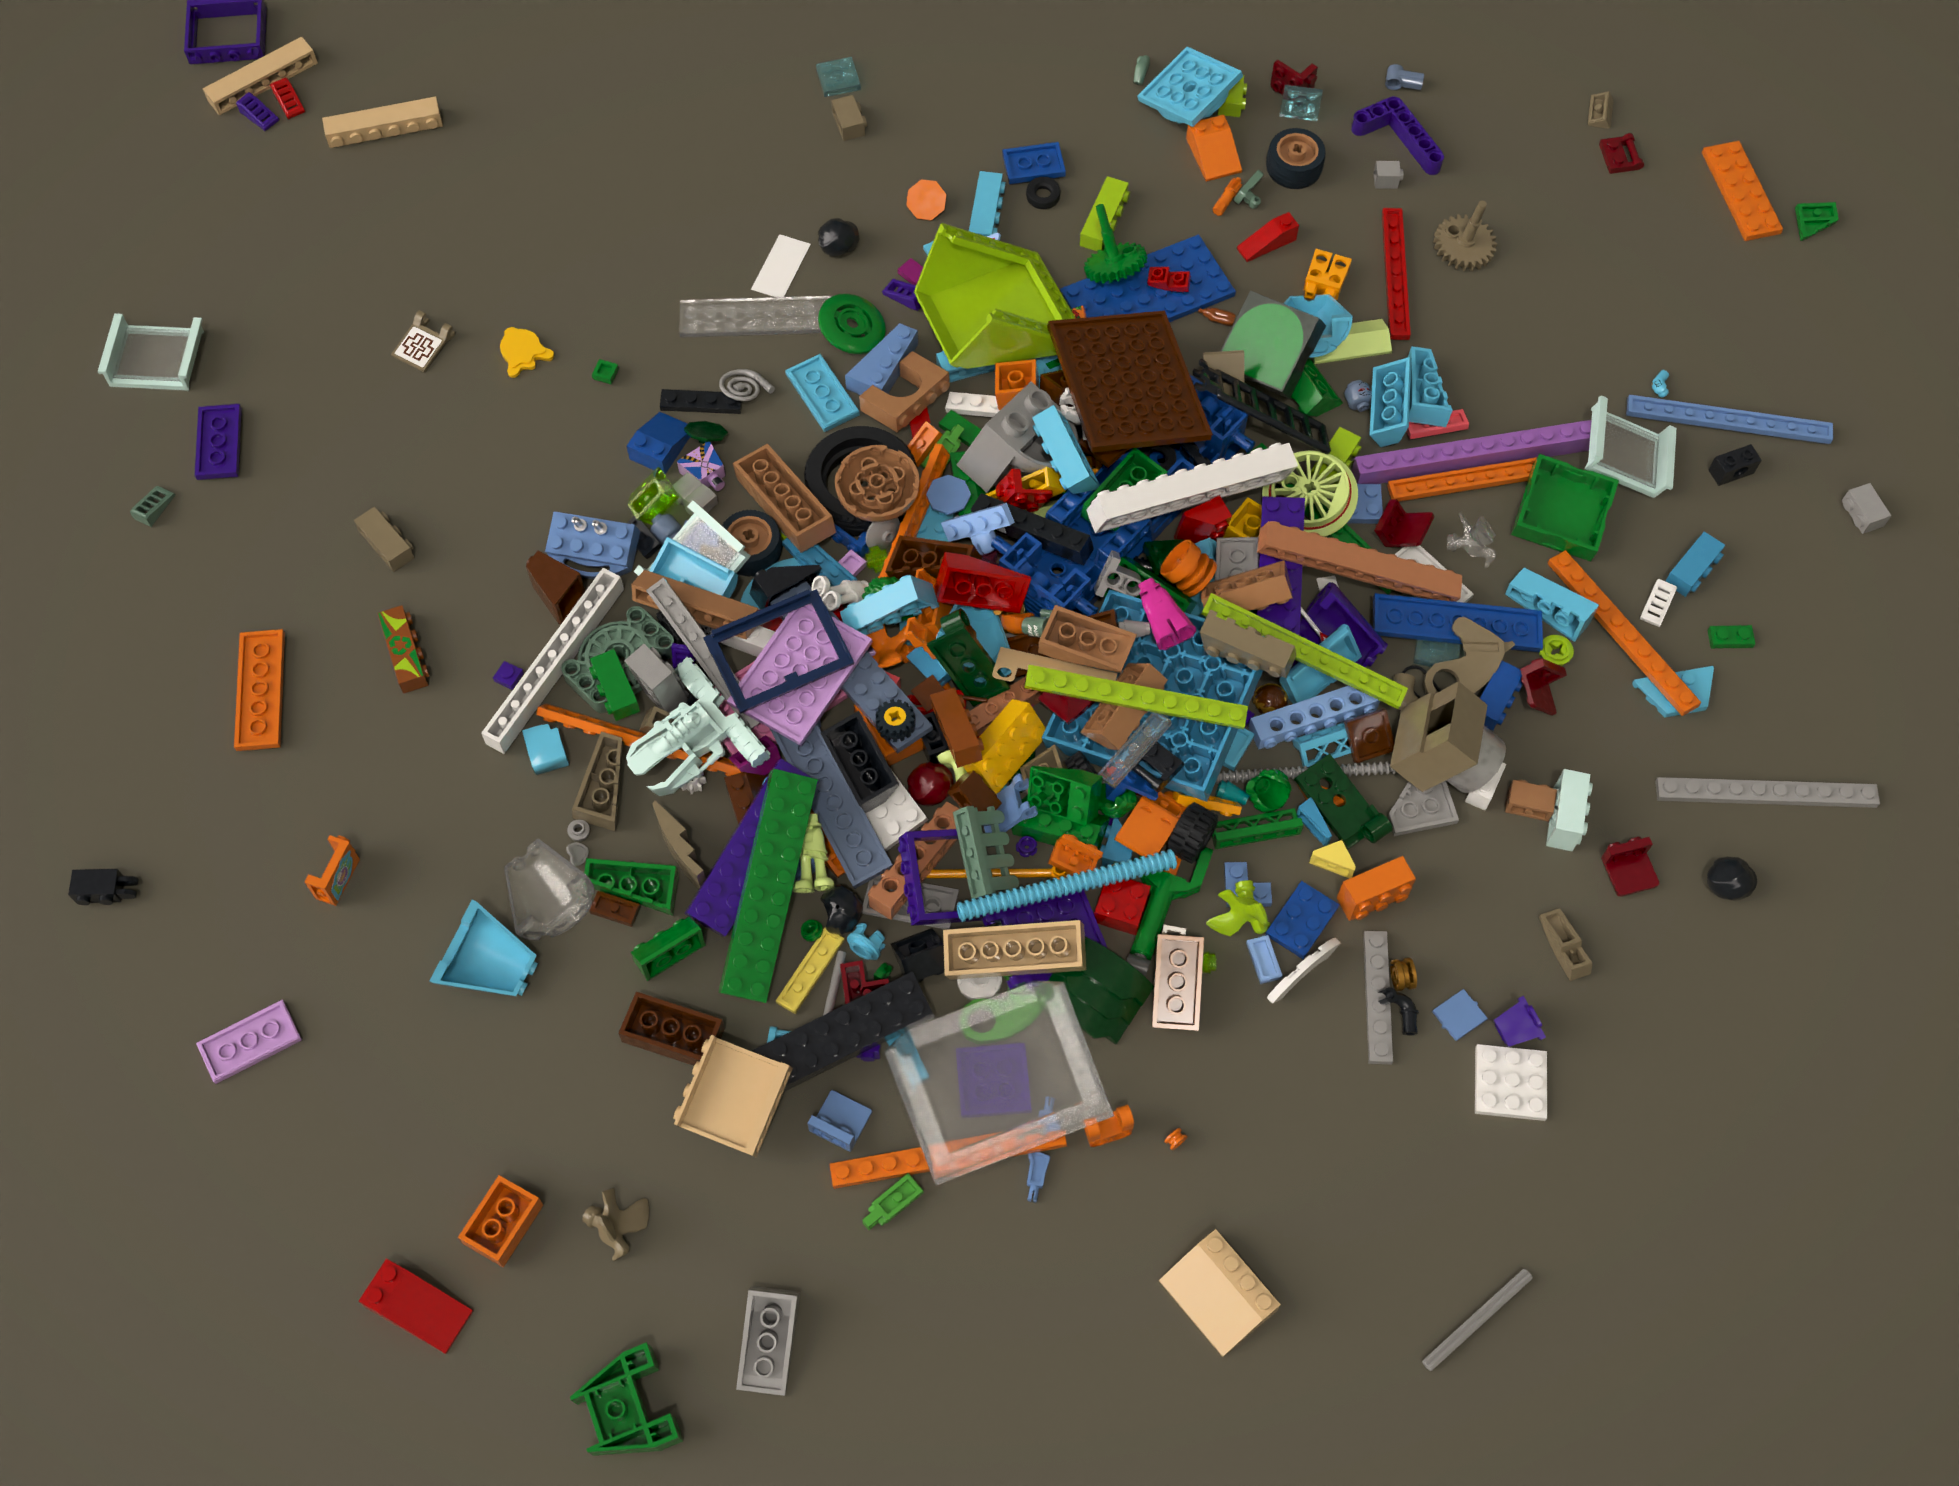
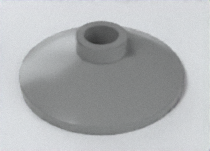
(882, 533)

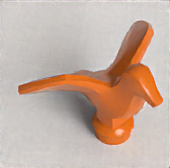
(889, 649)

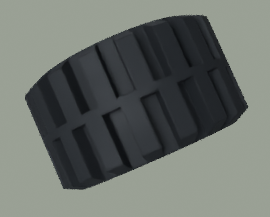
(1192, 832)

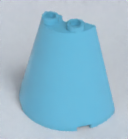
(1333, 314)
(988, 633)
(485, 956)

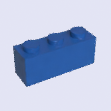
(1499, 693)

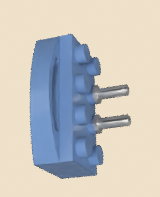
(592, 543)

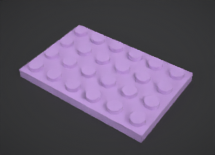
(801, 647)

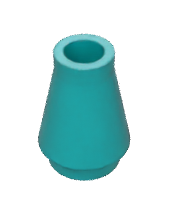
(1231, 792)

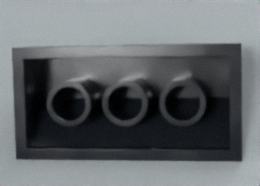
(860, 761)

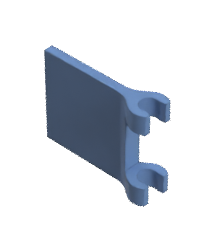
(1012, 805)

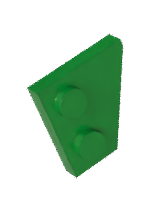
(1815, 218)

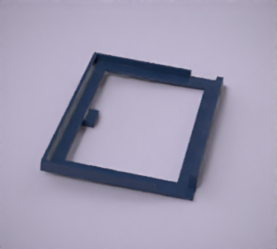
(792, 680)

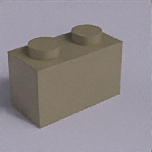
(848, 117)

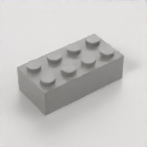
(657, 678)

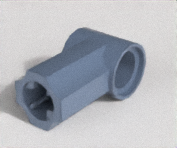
(1398, 78)

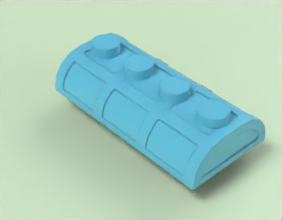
(693, 569)
(1307, 682)

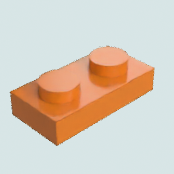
(924, 442)

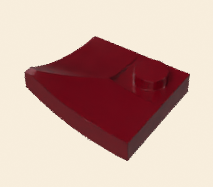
(1065, 707)

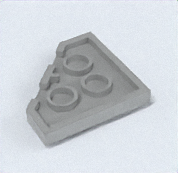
(1422, 810)

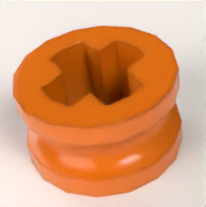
(1175, 1139)

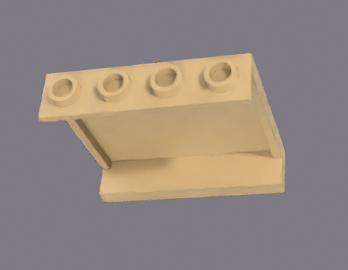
(732, 1095)

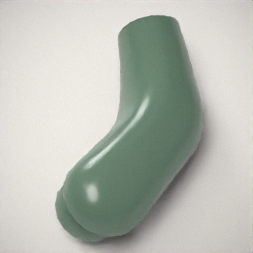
(1141, 68)

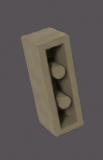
(384, 538)

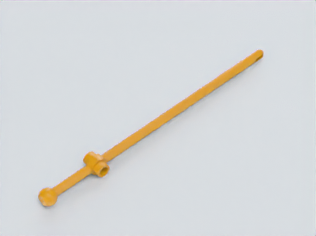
(1019, 873)

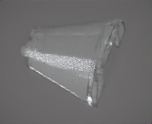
(546, 892)

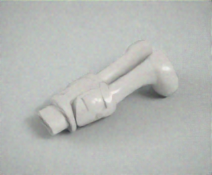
(831, 595)

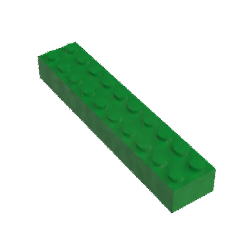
(768, 886)

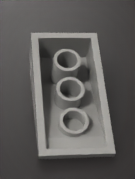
(768, 1340)

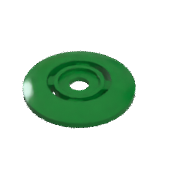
(842, 336)

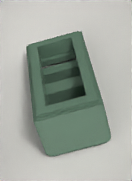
(153, 513)

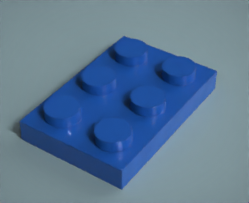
(1033, 161)
(1302, 920)

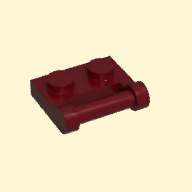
(1615, 156)

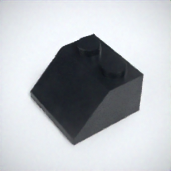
(921, 954)

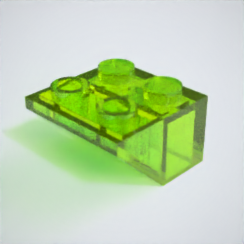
(652, 497)

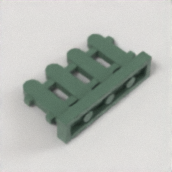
(974, 853)

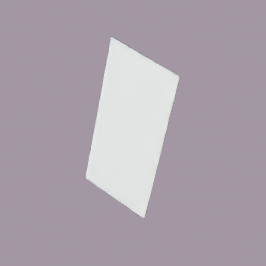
(780, 266)

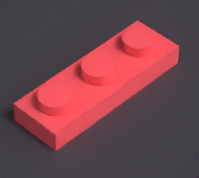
(1457, 422)

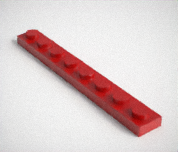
(1396, 274)

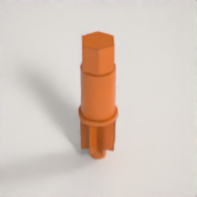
(1227, 196)

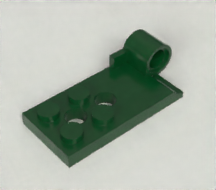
(961, 646)
(1352, 820)

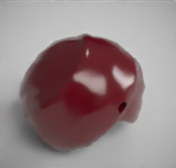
(929, 783)

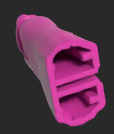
(1165, 617)

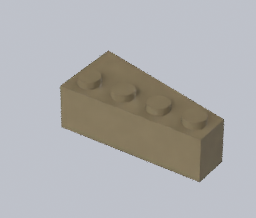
(1246, 646)
(600, 786)

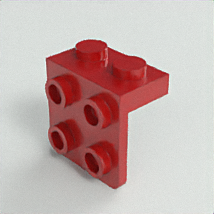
(1012, 492)

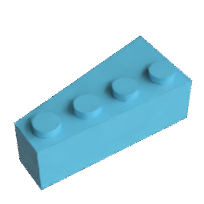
(890, 604)

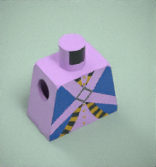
(704, 465)

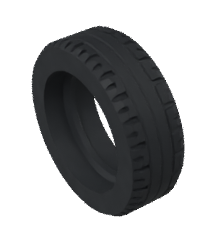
(830, 454)

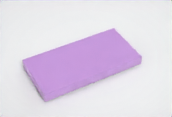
(248, 1041)

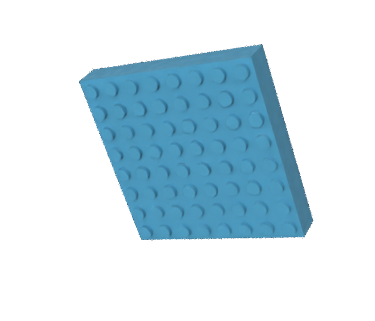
(1188, 672)

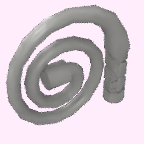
(736, 395)

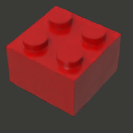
(1122, 905)

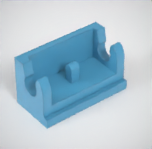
(927, 665)

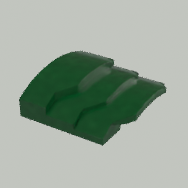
(1105, 993)

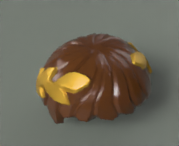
(1270, 698)

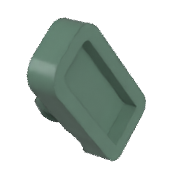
(1246, 194)

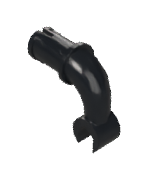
(1408, 1009)

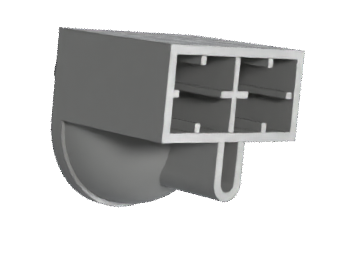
(1010, 441)

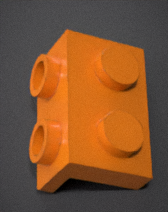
(1073, 855)

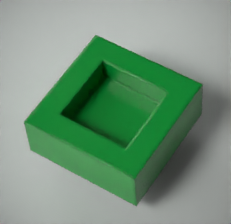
(605, 371)

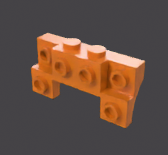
(927, 626)

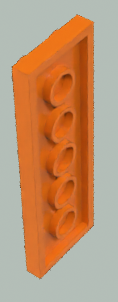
(1742, 191)
(259, 690)

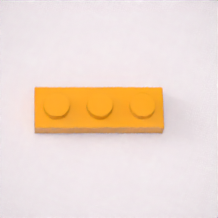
(1225, 807)

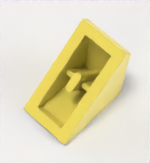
(1334, 859)

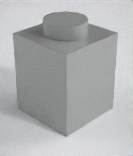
(1387, 174)

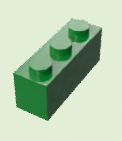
(613, 685)

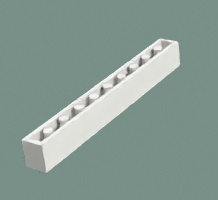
(546, 668)

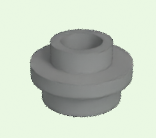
(581, 835)

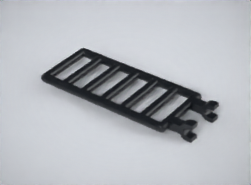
(1272, 404)

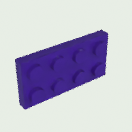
(218, 441)

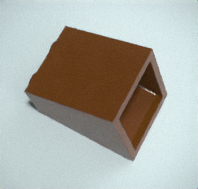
(555, 584)

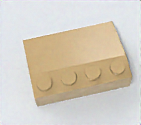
(1219, 1293)

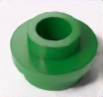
(808, 927)

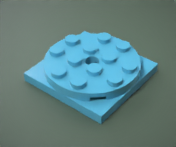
(1190, 87)

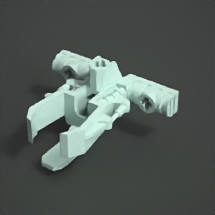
(697, 731)

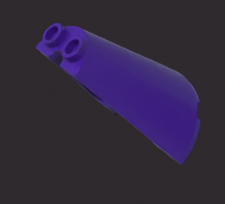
(1333, 609)

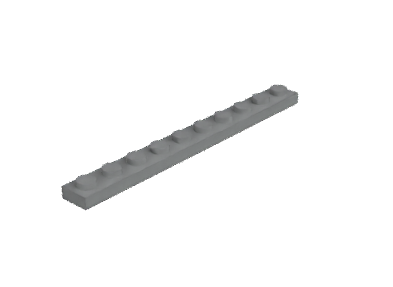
(1767, 792)

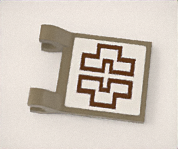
(422, 344)

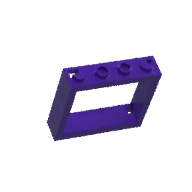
(224, 8)
(912, 885)

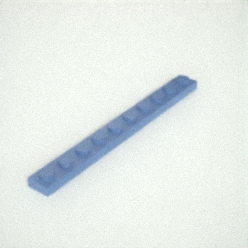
(1729, 419)

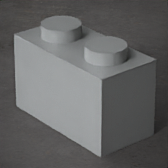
(1866, 508)

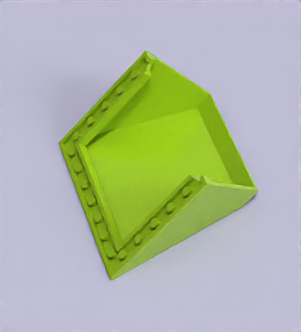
(988, 299)

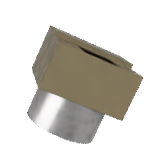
(1447, 740)

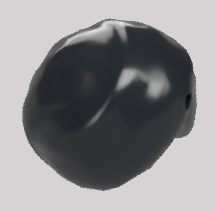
(838, 237)
(1731, 878)
(842, 908)

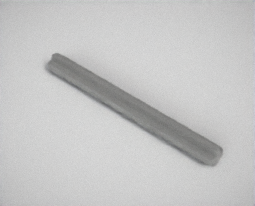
(1477, 1319)

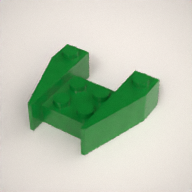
(619, 1410)

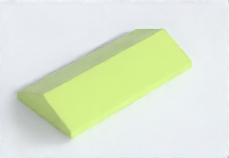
(1363, 340)

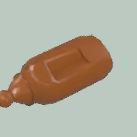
(1218, 315)

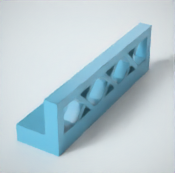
(1322, 738)

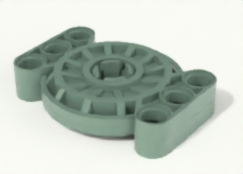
(625, 639)

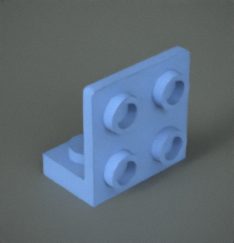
(840, 1121)

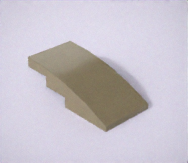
(679, 845)

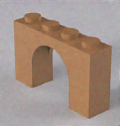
(899, 411)

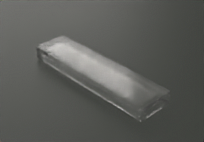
(1134, 749)

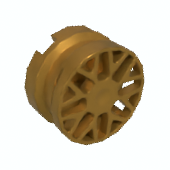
(1403, 974)

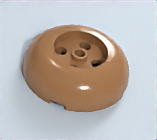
(873, 465)

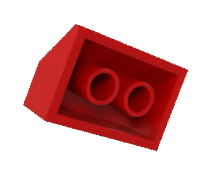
(1204, 521)

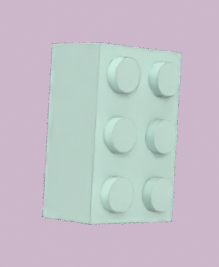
(1570, 809)

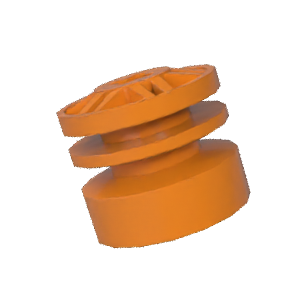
(1188, 568)

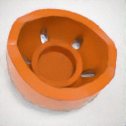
(1013, 622)

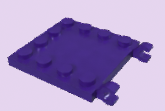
(1056, 910)

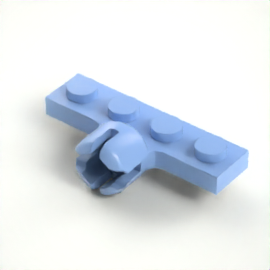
(979, 526)

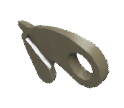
(1481, 659)

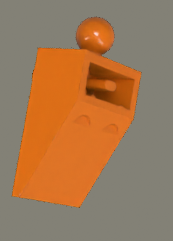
(1150, 824)

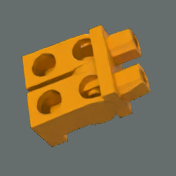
(1323, 282)

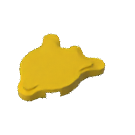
(521, 350)

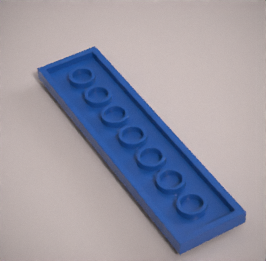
(1434, 620)

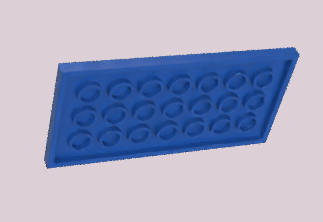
(1134, 295)

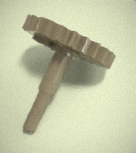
(1465, 240)

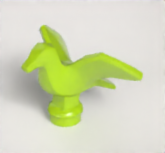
(1243, 909)

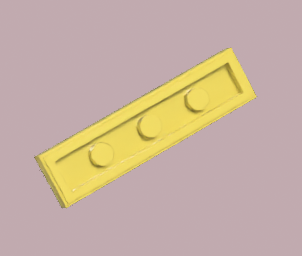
(809, 971)

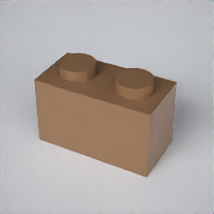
(1531, 800)

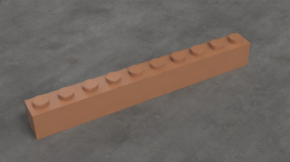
(1358, 562)

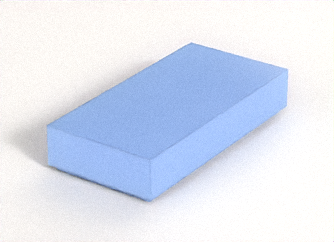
(1264, 959)

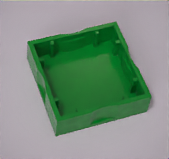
(1564, 507)

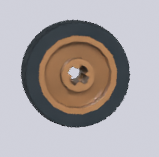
(1295, 158)
(759, 536)

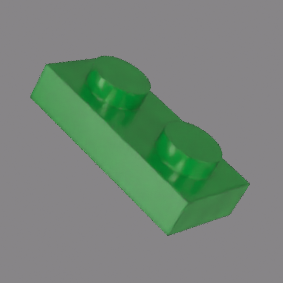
(1731, 636)

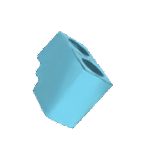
(545, 748)

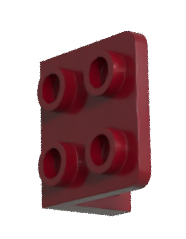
(1284, 75)
(1401, 528)
(1536, 680)
(1630, 866)

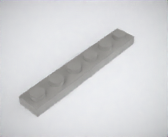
(1376, 979)

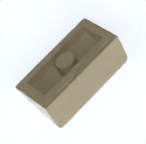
(1600, 110)

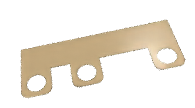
(1016, 659)

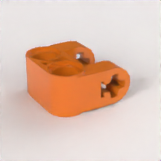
(1112, 1128)

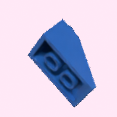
(658, 442)

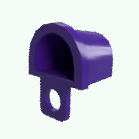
(1519, 1024)

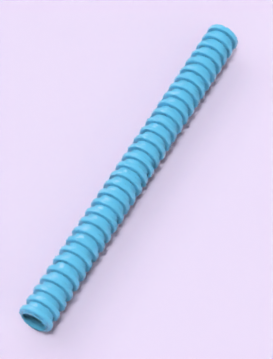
(1066, 885)

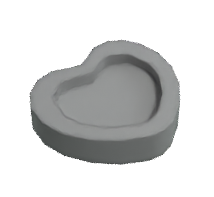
(578, 853)

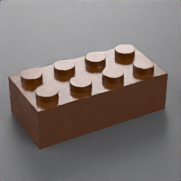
(668, 1028)

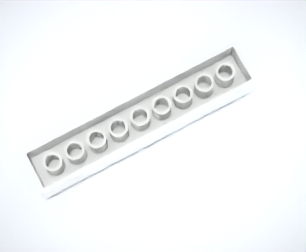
(1191, 487)

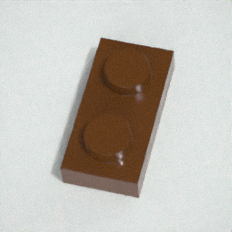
(614, 908)

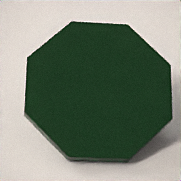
(705, 431)

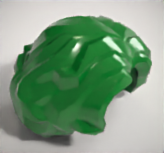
(1269, 790)
(1121, 805)

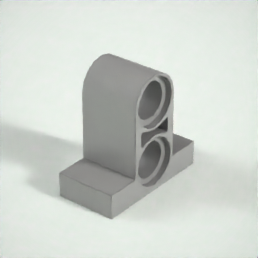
(1119, 583)

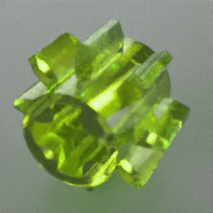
(876, 558)

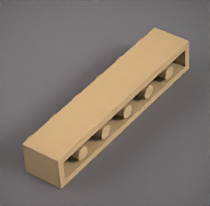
(258, 75)
(382, 122)

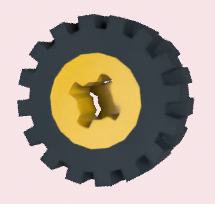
(897, 728)

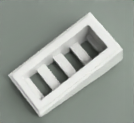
(1664, 591)

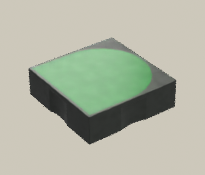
(1274, 342)

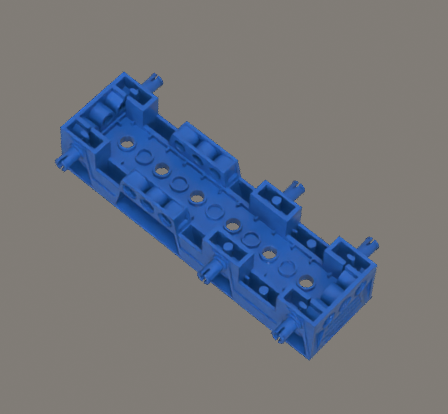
(1075, 585)

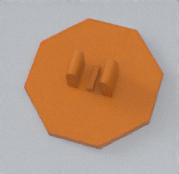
(926, 199)

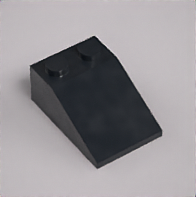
(778, 580)

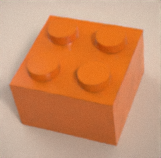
(1012, 378)

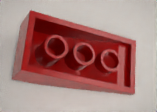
(980, 584)
(415, 1306)

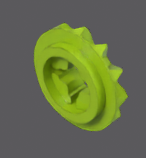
(1553, 642)

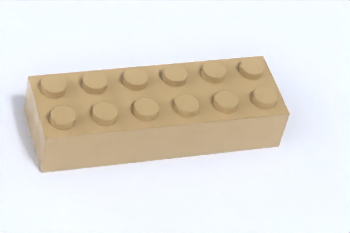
(1014, 950)

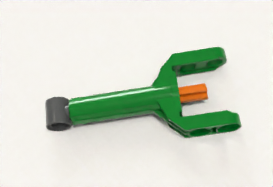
(1164, 889)

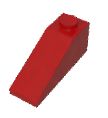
(1270, 237)

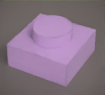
(853, 563)

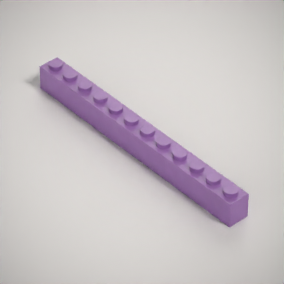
(1472, 453)

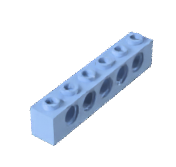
(1302, 711)

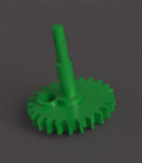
(1115, 260)

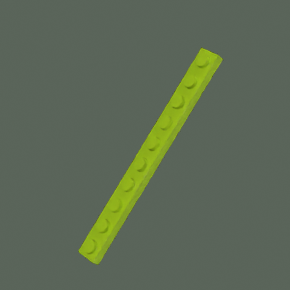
(1314, 654)
(1136, 697)

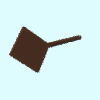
(930, 686)

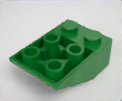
(1065, 793)

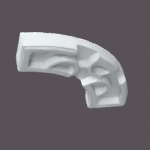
(1303, 968)

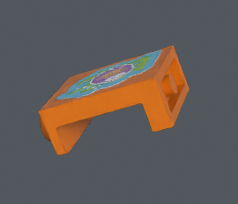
(337, 873)

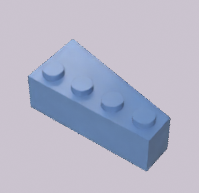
(881, 364)

